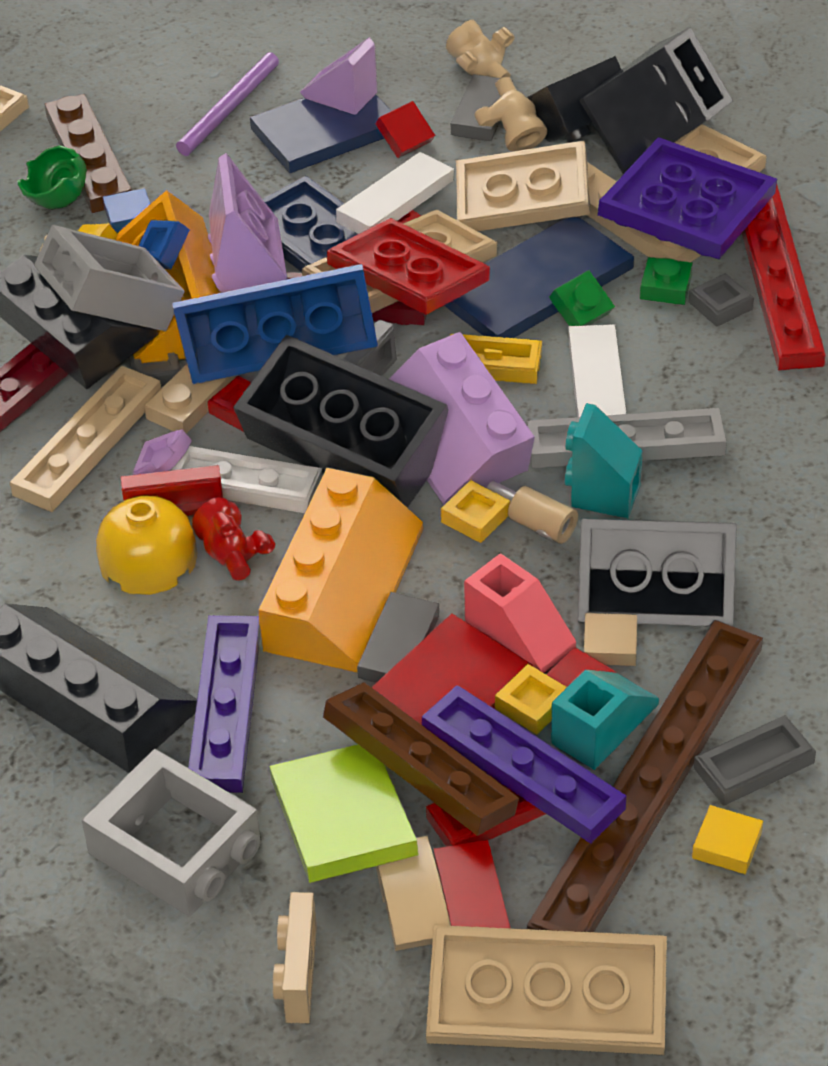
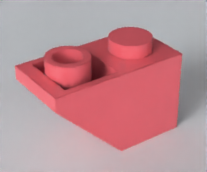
(517, 613)

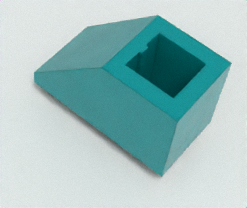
(602, 465)
(598, 715)

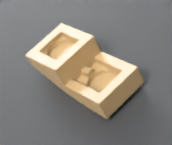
(413, 897)

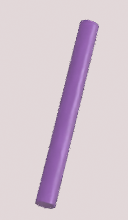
(227, 103)

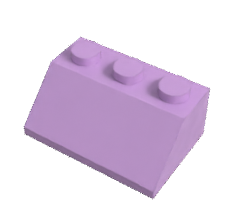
(242, 233)
(482, 430)

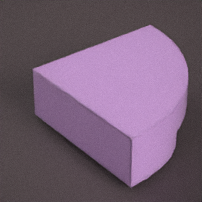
(162, 452)

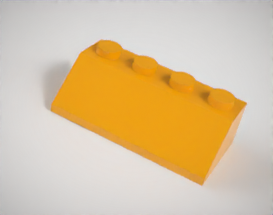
(191, 269)
(338, 572)

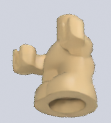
(476, 52)
(517, 115)

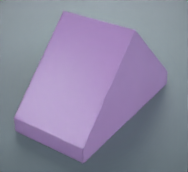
(347, 81)

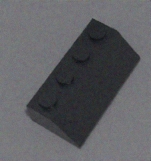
(342, 418)
(87, 686)

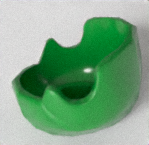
(54, 178)

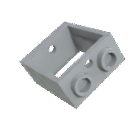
(108, 278)
(138, 798)

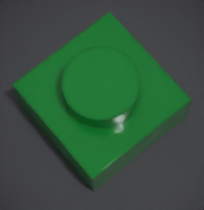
(666, 280)
(581, 300)

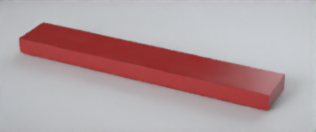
(782, 289)

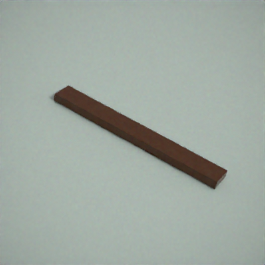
(650, 781)

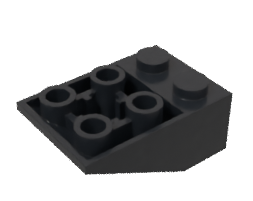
(656, 96)

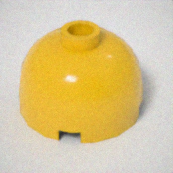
(145, 545)

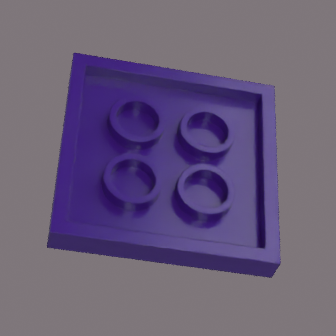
(687, 198)

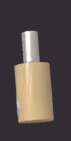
(539, 512)

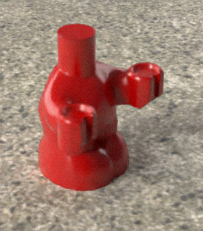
(219, 527)

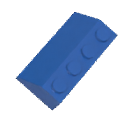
(243, 327)

